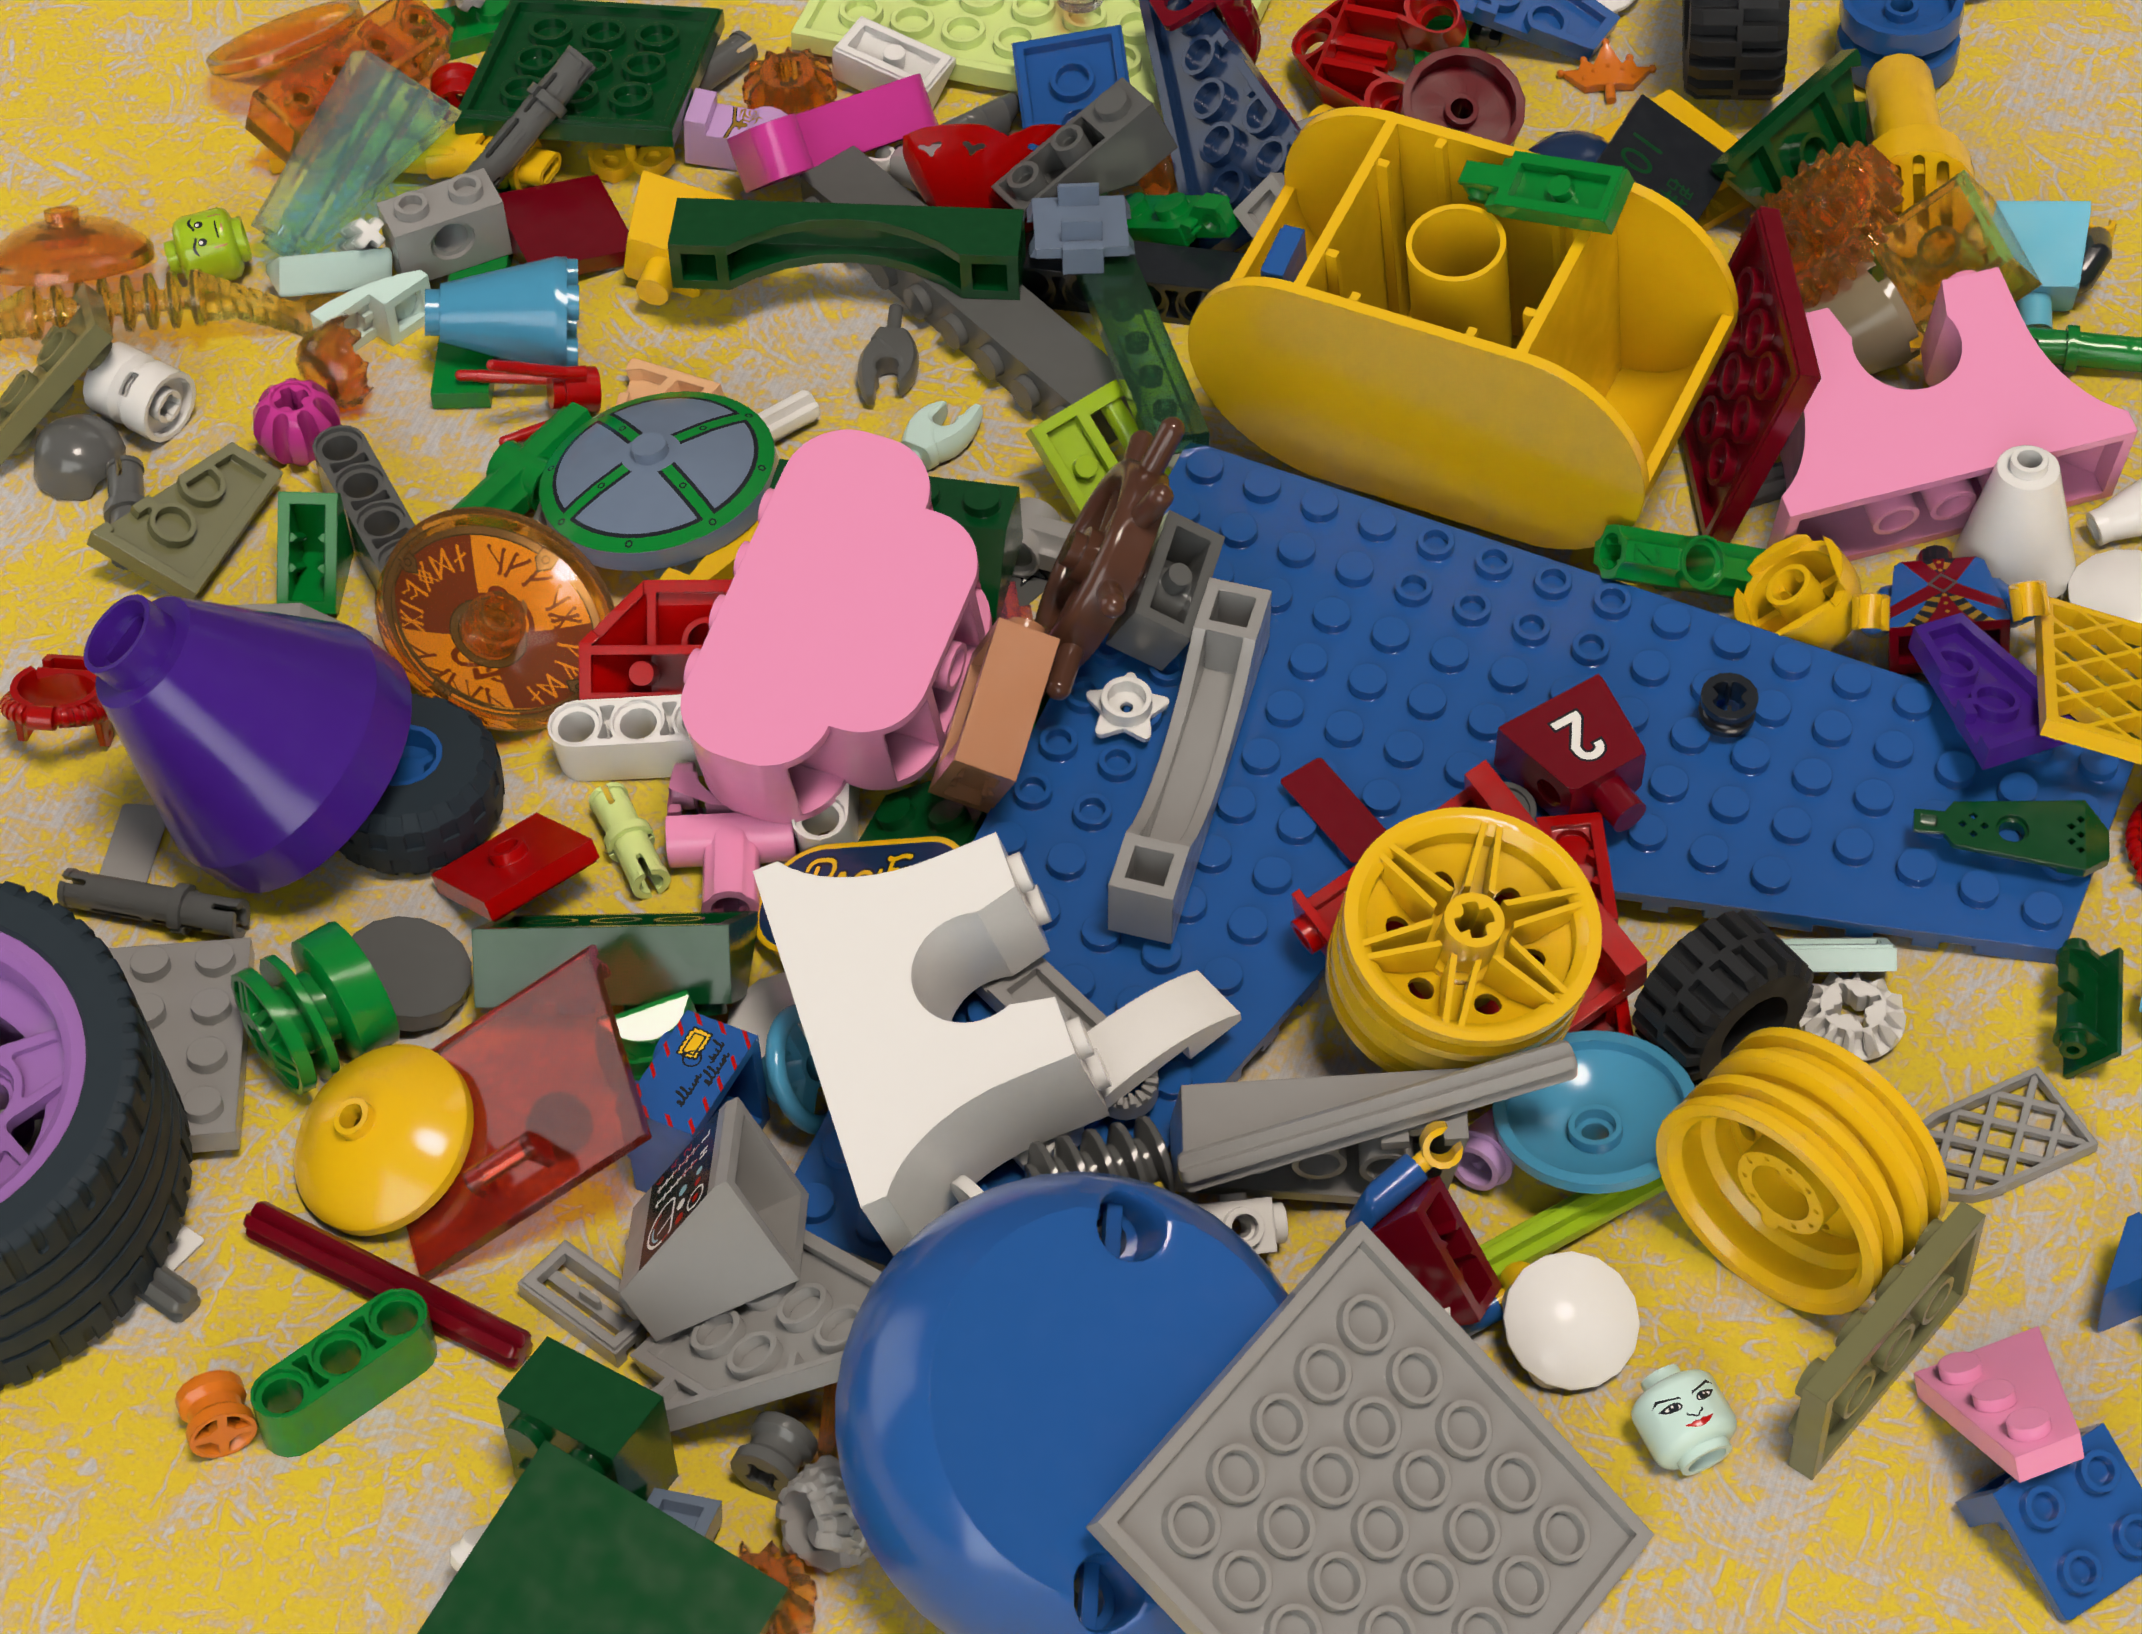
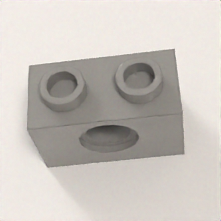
(446, 226)

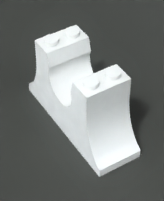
(876, 991)

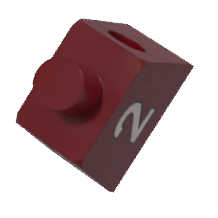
(1576, 755)

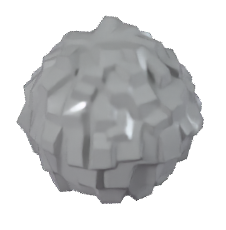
(819, 1518)

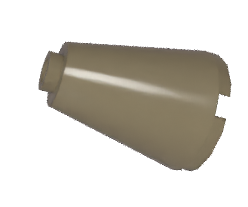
(1873, 318)

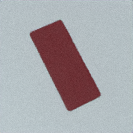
(1334, 808)

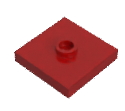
(515, 867)

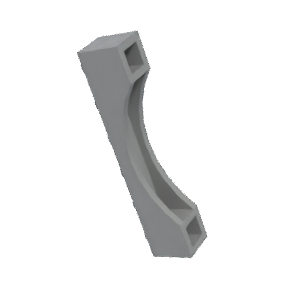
(1174, 819)

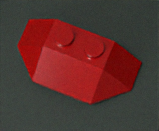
(647, 639)

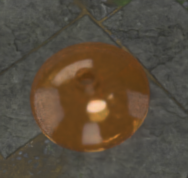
(280, 43)
(71, 249)

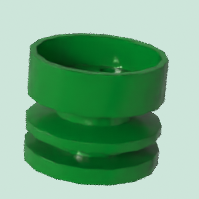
(303, 1014)

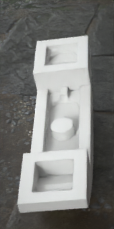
(1153, 1030)

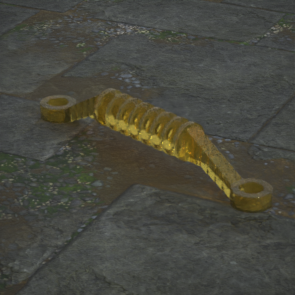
(204, 296)

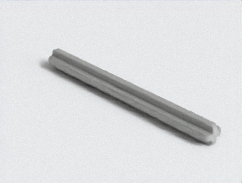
(1377, 1116)

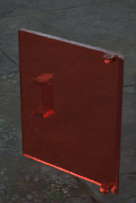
(547, 1109)

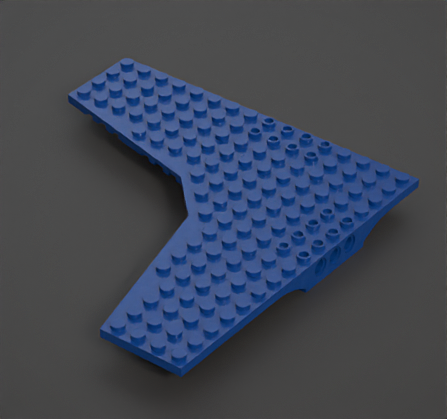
(1396, 668)

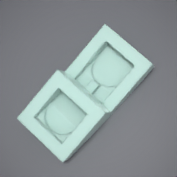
(381, 308)

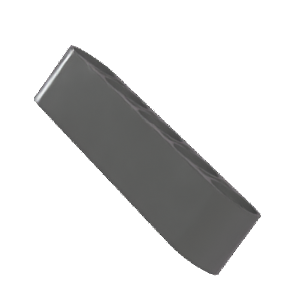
(369, 499)

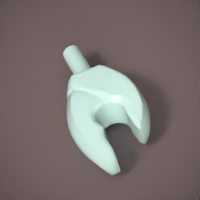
(936, 442)

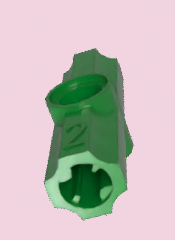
(517, 468)
(1674, 561)

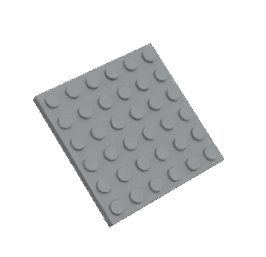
(1368, 1480)

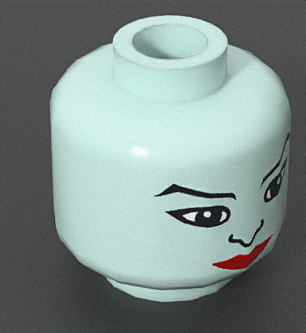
(1684, 1419)

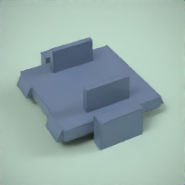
(1080, 228)

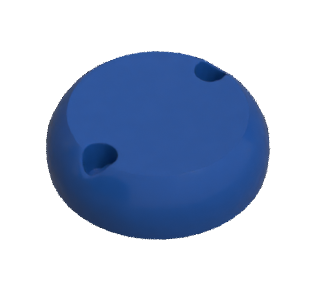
(1019, 1383)

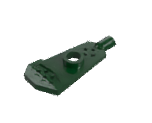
(2053, 832)

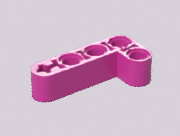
(805, 140)

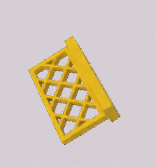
(2054, 668)

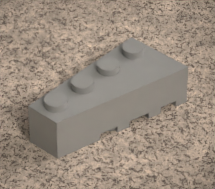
(1230, 1109)

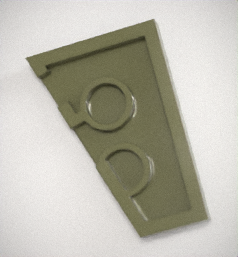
(60, 363)

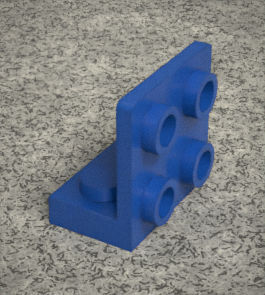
(2071, 1524)

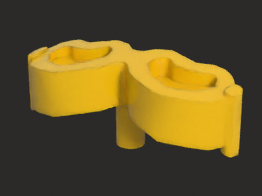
(620, 163)

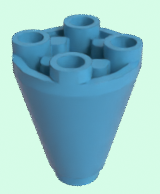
(511, 312)

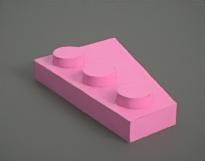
(2006, 1404)

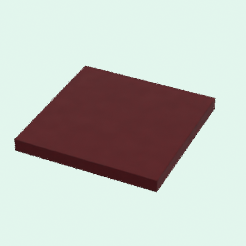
(1756, 385)

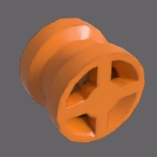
(216, 1414)

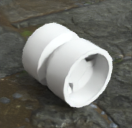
(140, 393)

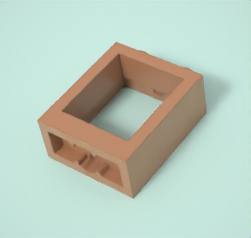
(995, 714)

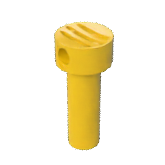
(1910, 127)

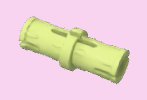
(629, 840)

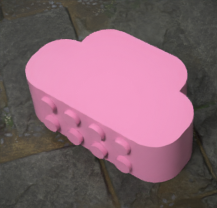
(835, 635)

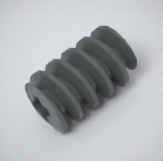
(1137, 1158)

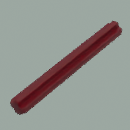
(373, 1275)

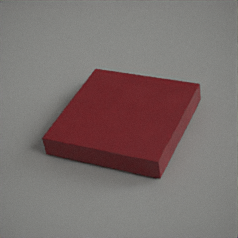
(567, 221)

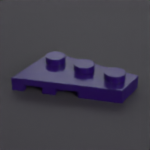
(1982, 690)

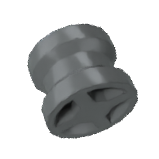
(774, 1453)

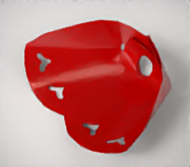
(964, 180)

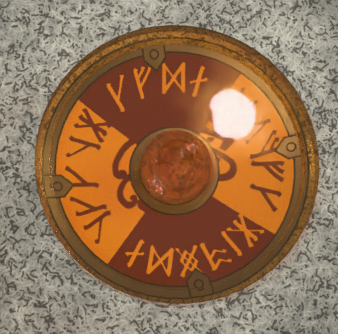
(490, 613)

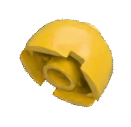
(1800, 592)

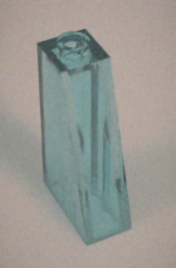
(352, 150)

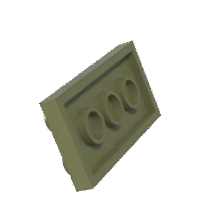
(1885, 1340)

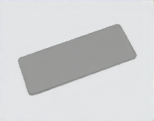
(134, 843)

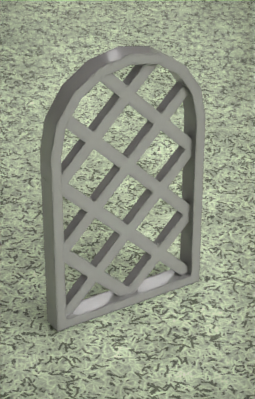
(2083, 1144)

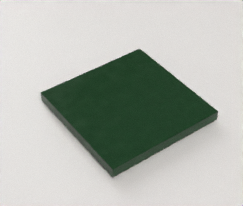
(643, 57)
(598, 1560)

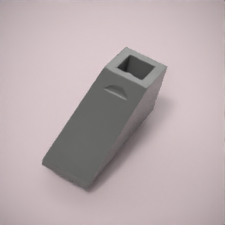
(1105, 143)

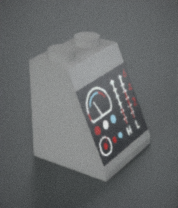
(714, 1228)

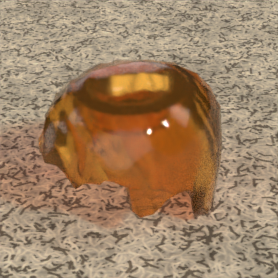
(330, 361)

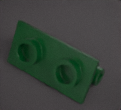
(2091, 1007)

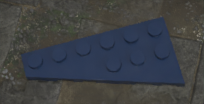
(1218, 112)

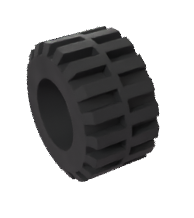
(1720, 988)

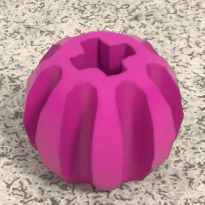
(291, 418)

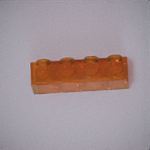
(397, 31)

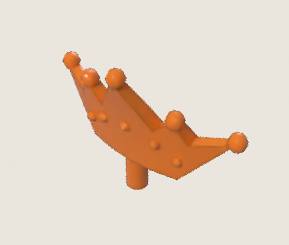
(1607, 73)

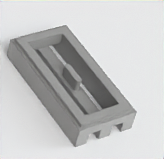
(568, 1317)

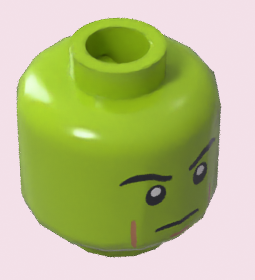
(209, 242)

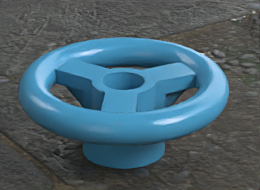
(791, 1072)

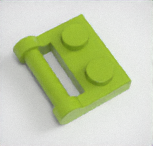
(1075, 447)

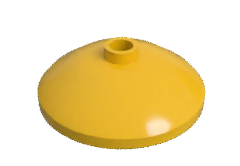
(383, 1140)

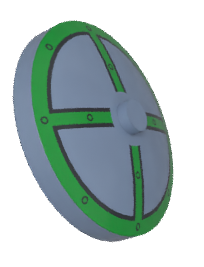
(659, 480)

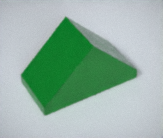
(312, 550)

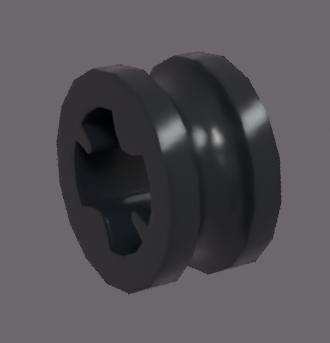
(1727, 722)

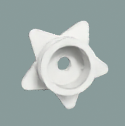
(1131, 692)

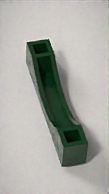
(735, 241)

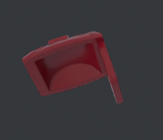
(1238, 15)

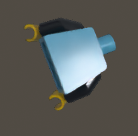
(2062, 250)

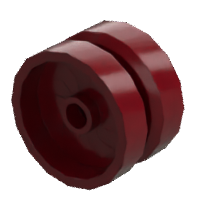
(1465, 93)

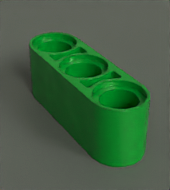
(313, 1379)

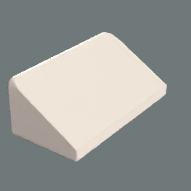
(878, 55)

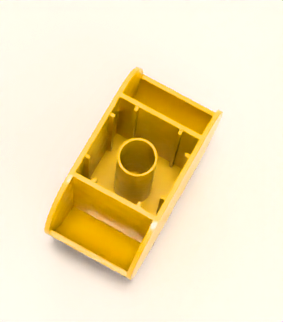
(1460, 350)

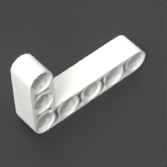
(616, 751)

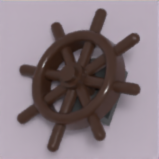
(1128, 567)

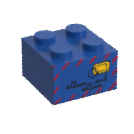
(688, 1083)

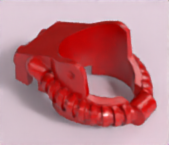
(56, 696)

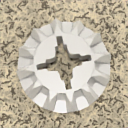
(1882, 1021)

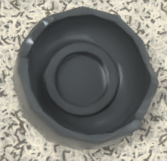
(74, 455)

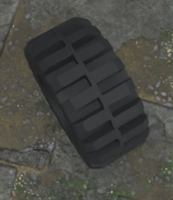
(1734, 48)

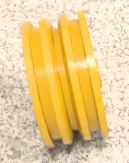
(1460, 942)
(1802, 1170)

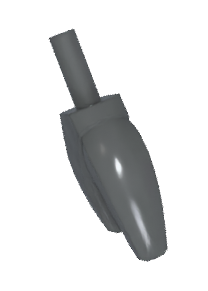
(888, 352)

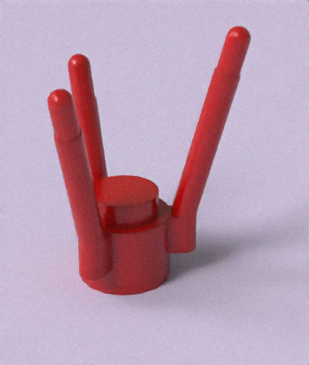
(563, 385)

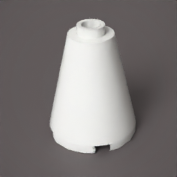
(2022, 522)

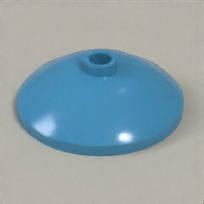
(1601, 1125)

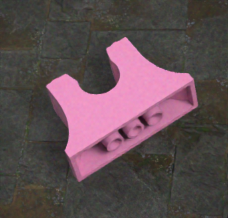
(1907, 464)

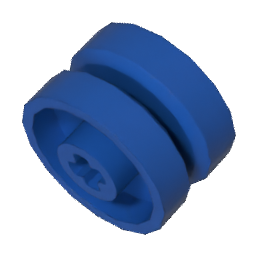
(1902, 26)

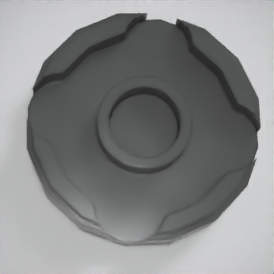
(419, 968)

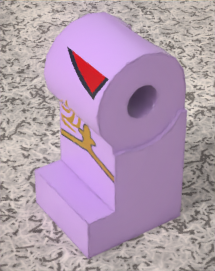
(711, 123)

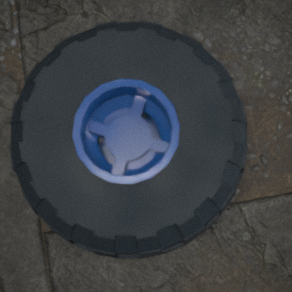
(439, 798)

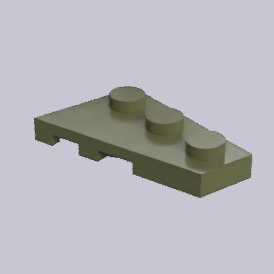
(193, 524)

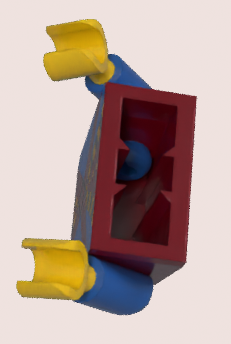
(1940, 588)
(1431, 1236)

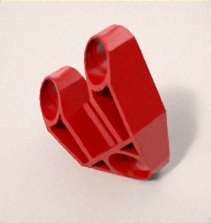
(1362, 47)

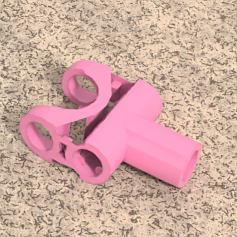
(721, 842)

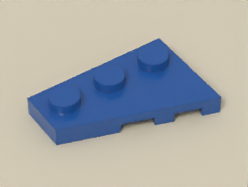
(1558, 25)

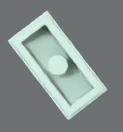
(329, 271)

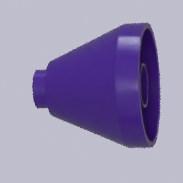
(251, 729)

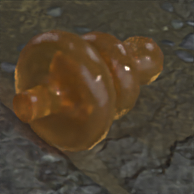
(1160, 179)

